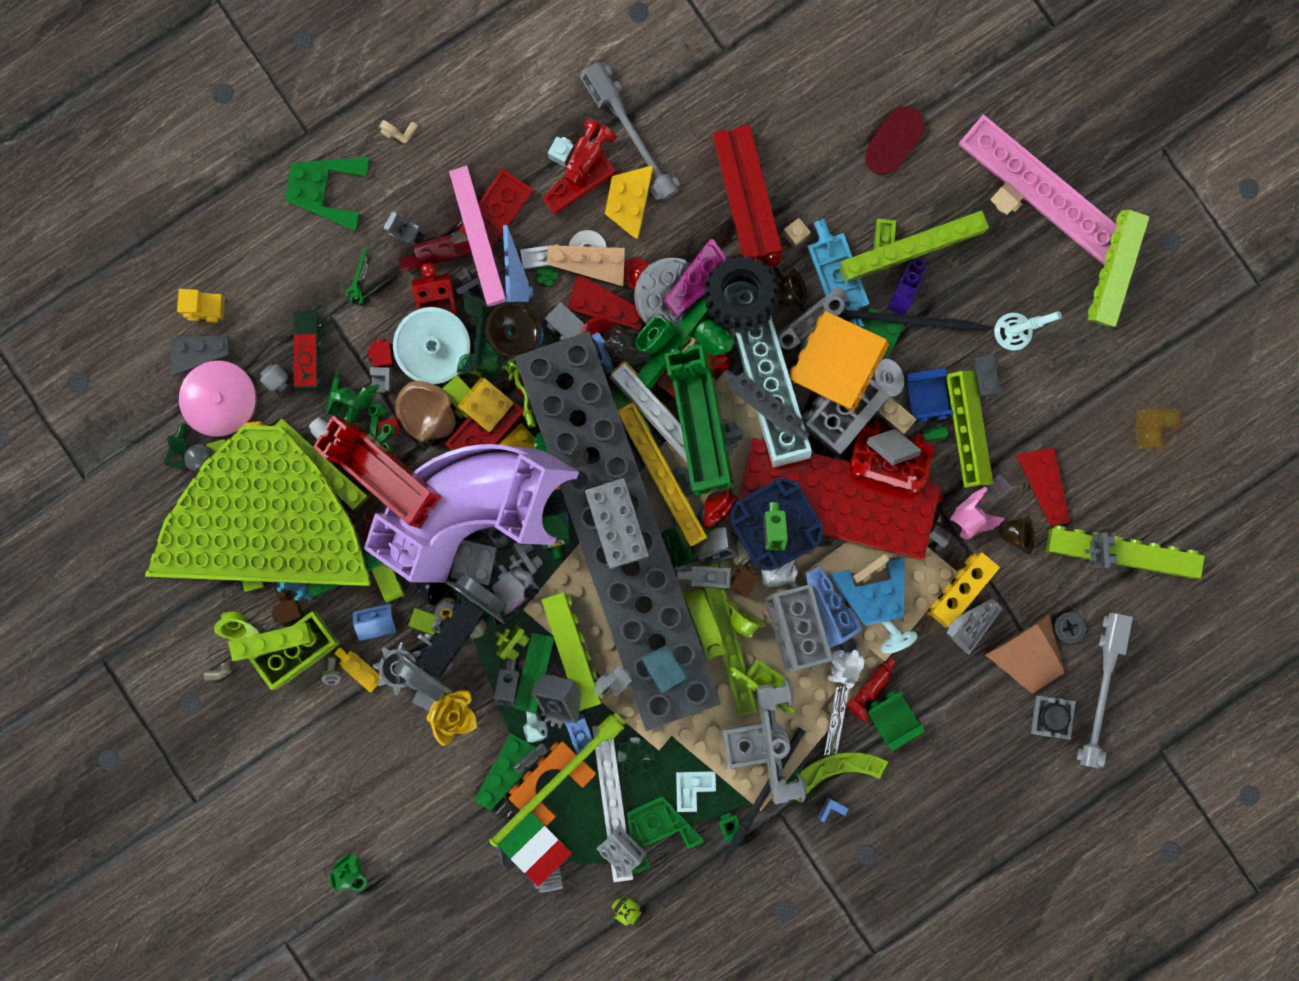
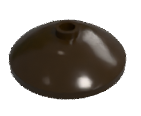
(520, 321)

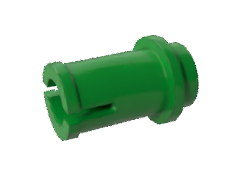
(936, 433)

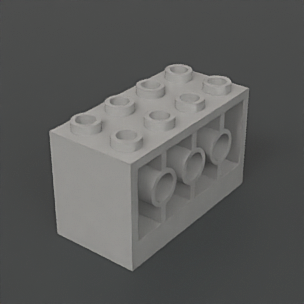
(843, 424)
(616, 523)
(798, 628)

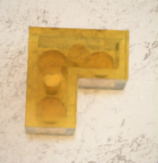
(1151, 422)

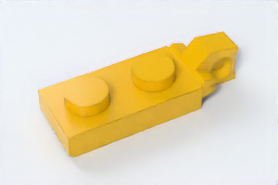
(358, 669)

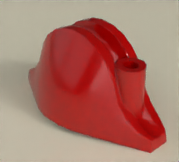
(718, 506)

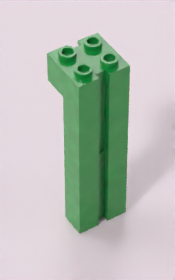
(700, 419)

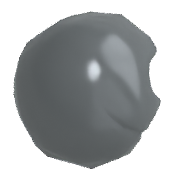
(196, 456)

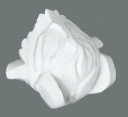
(781, 576)
(846, 667)

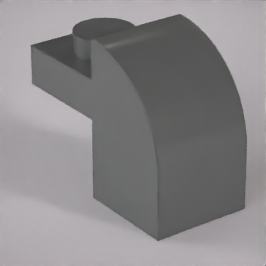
(404, 230)

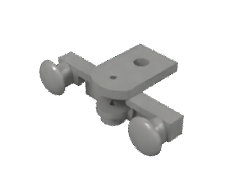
(767, 743)

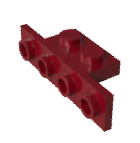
(433, 252)

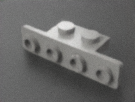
(616, 681)

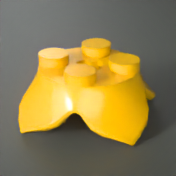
(451, 716)

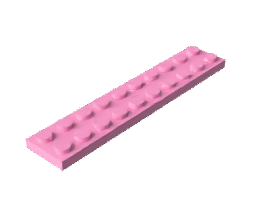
(1040, 187)

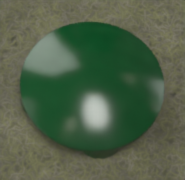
(635, 755)

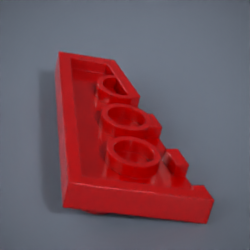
(566, 193)
(596, 301)

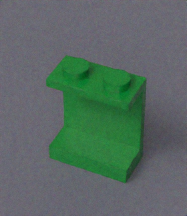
(894, 720)

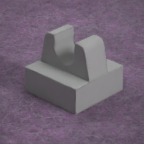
(940, 536)

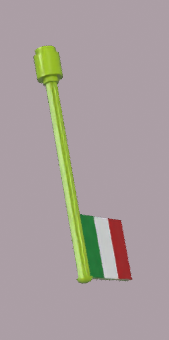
(527, 838)

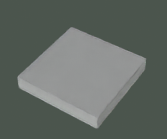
(893, 446)

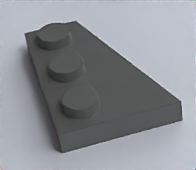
(193, 351)

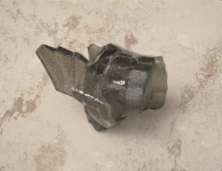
(622, 346)

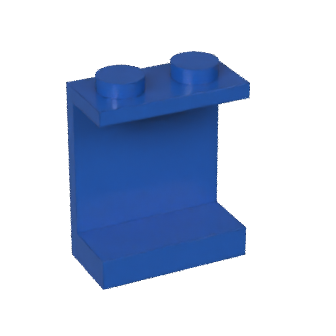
(928, 395)

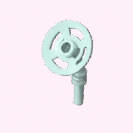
(1019, 328)
(897, 638)

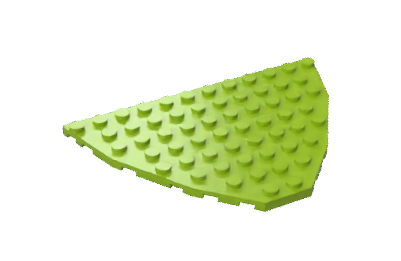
(260, 516)

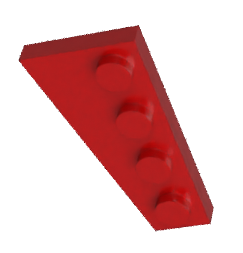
(1045, 481)

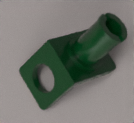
(177, 445)

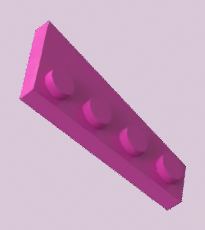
(692, 283)

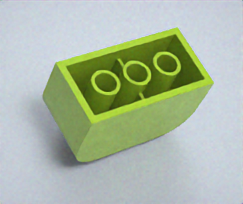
(285, 665)

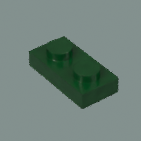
(678, 546)

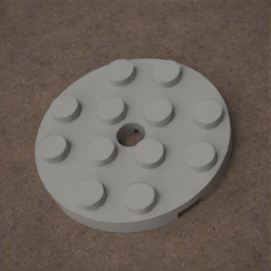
(654, 287)

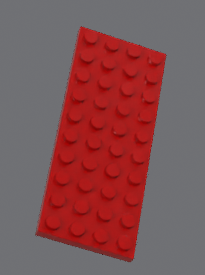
(852, 504)

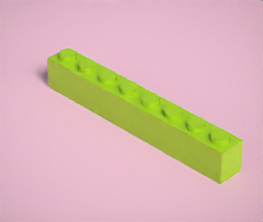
(913, 247)
(1129, 554)

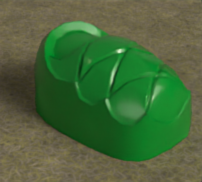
(655, 335)
(714, 338)

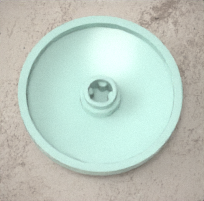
(430, 345)

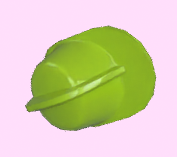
(743, 621)
(234, 626)

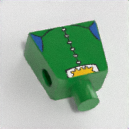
(559, 527)

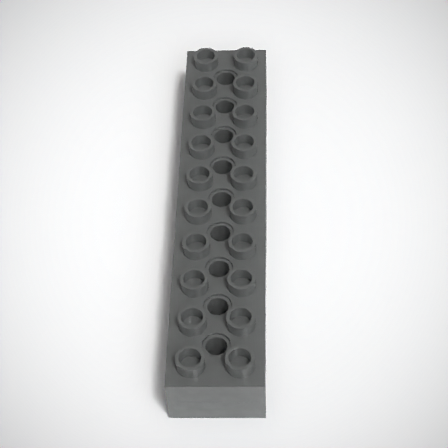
(656, 577)

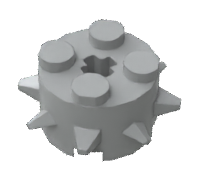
(387, 665)

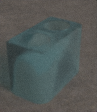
(663, 668)

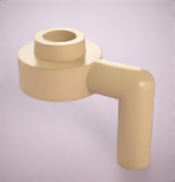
(389, 130)

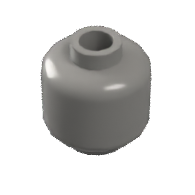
(274, 378)

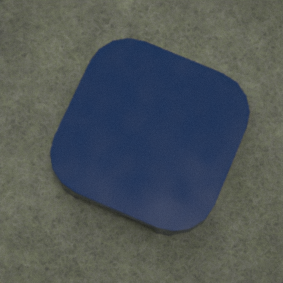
(802, 523)

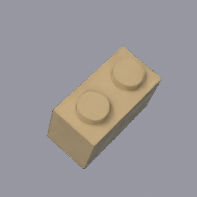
(895, 415)

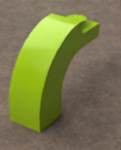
(704, 623)

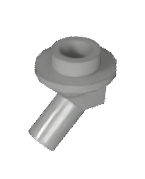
(331, 676)

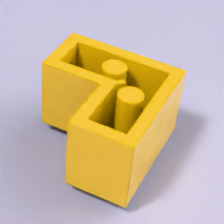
(198, 305)

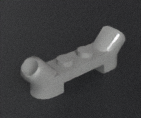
(806, 323)

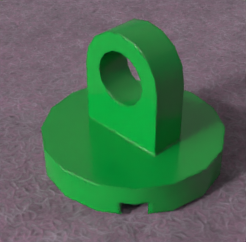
(346, 872)

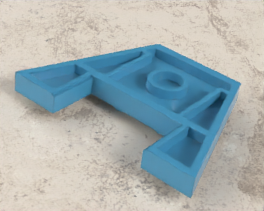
(878, 600)

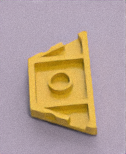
(628, 199)

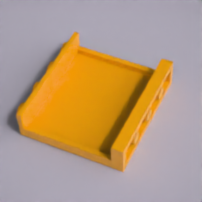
(839, 360)

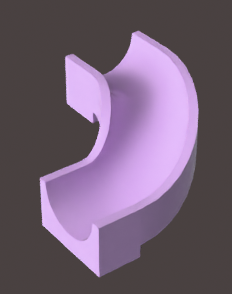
(478, 491)

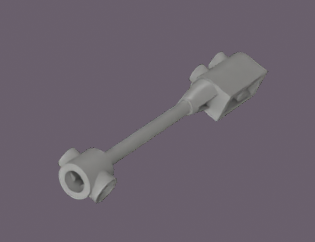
(607, 93)
(1113, 643)

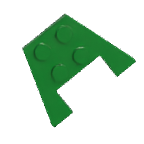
(655, 821)

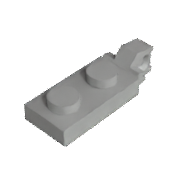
(706, 576)

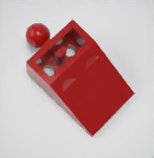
(430, 284)

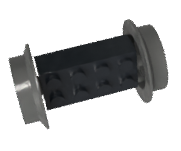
(450, 639)

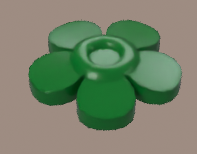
(546, 276)

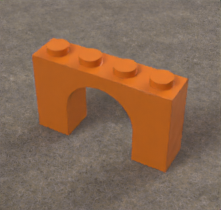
(559, 757)

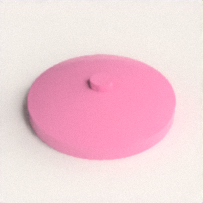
(217, 398)

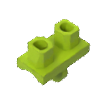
(508, 640)

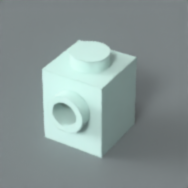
(561, 151)

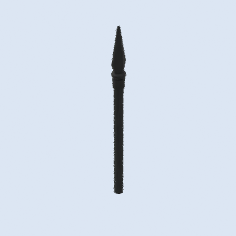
(945, 323)
(739, 836)

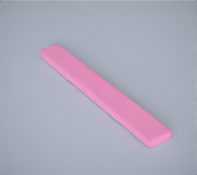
(477, 236)

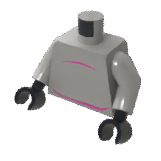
(513, 589)

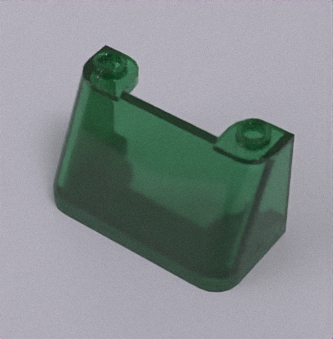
(484, 361)

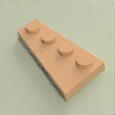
(595, 262)

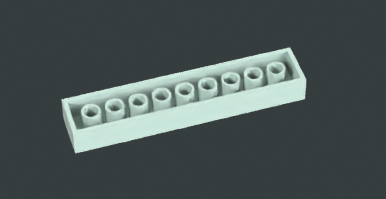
(766, 367)

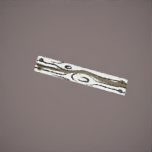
(836, 720)

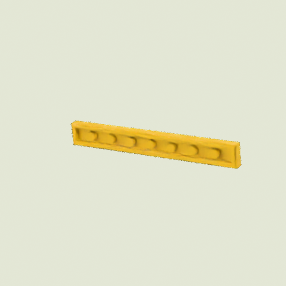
(661, 474)

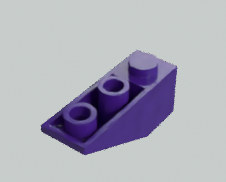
(908, 286)

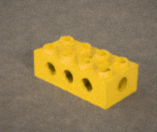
(984, 569)

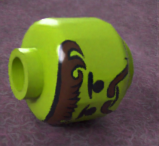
(626, 910)

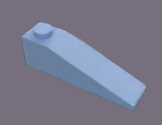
(515, 278)
(838, 620)

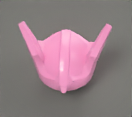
(973, 518)

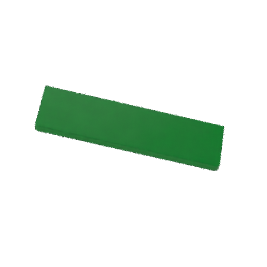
(534, 666)

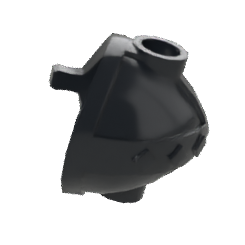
(431, 591)

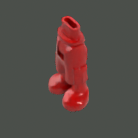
(587, 153)
(871, 689)

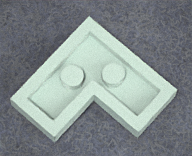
(688, 784)

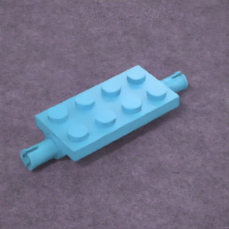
(826, 257)

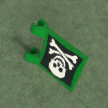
(360, 277)

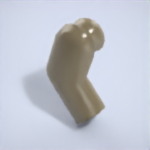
(218, 674)

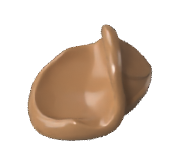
(425, 411)

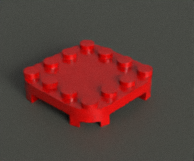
(908, 474)

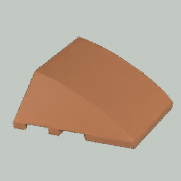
(1031, 656)

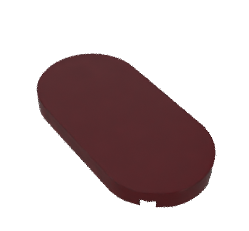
(894, 140)

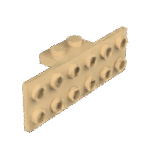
(853, 557)

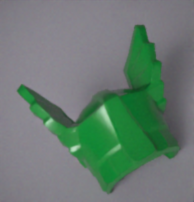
(346, 402)

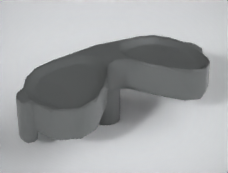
(504, 859)

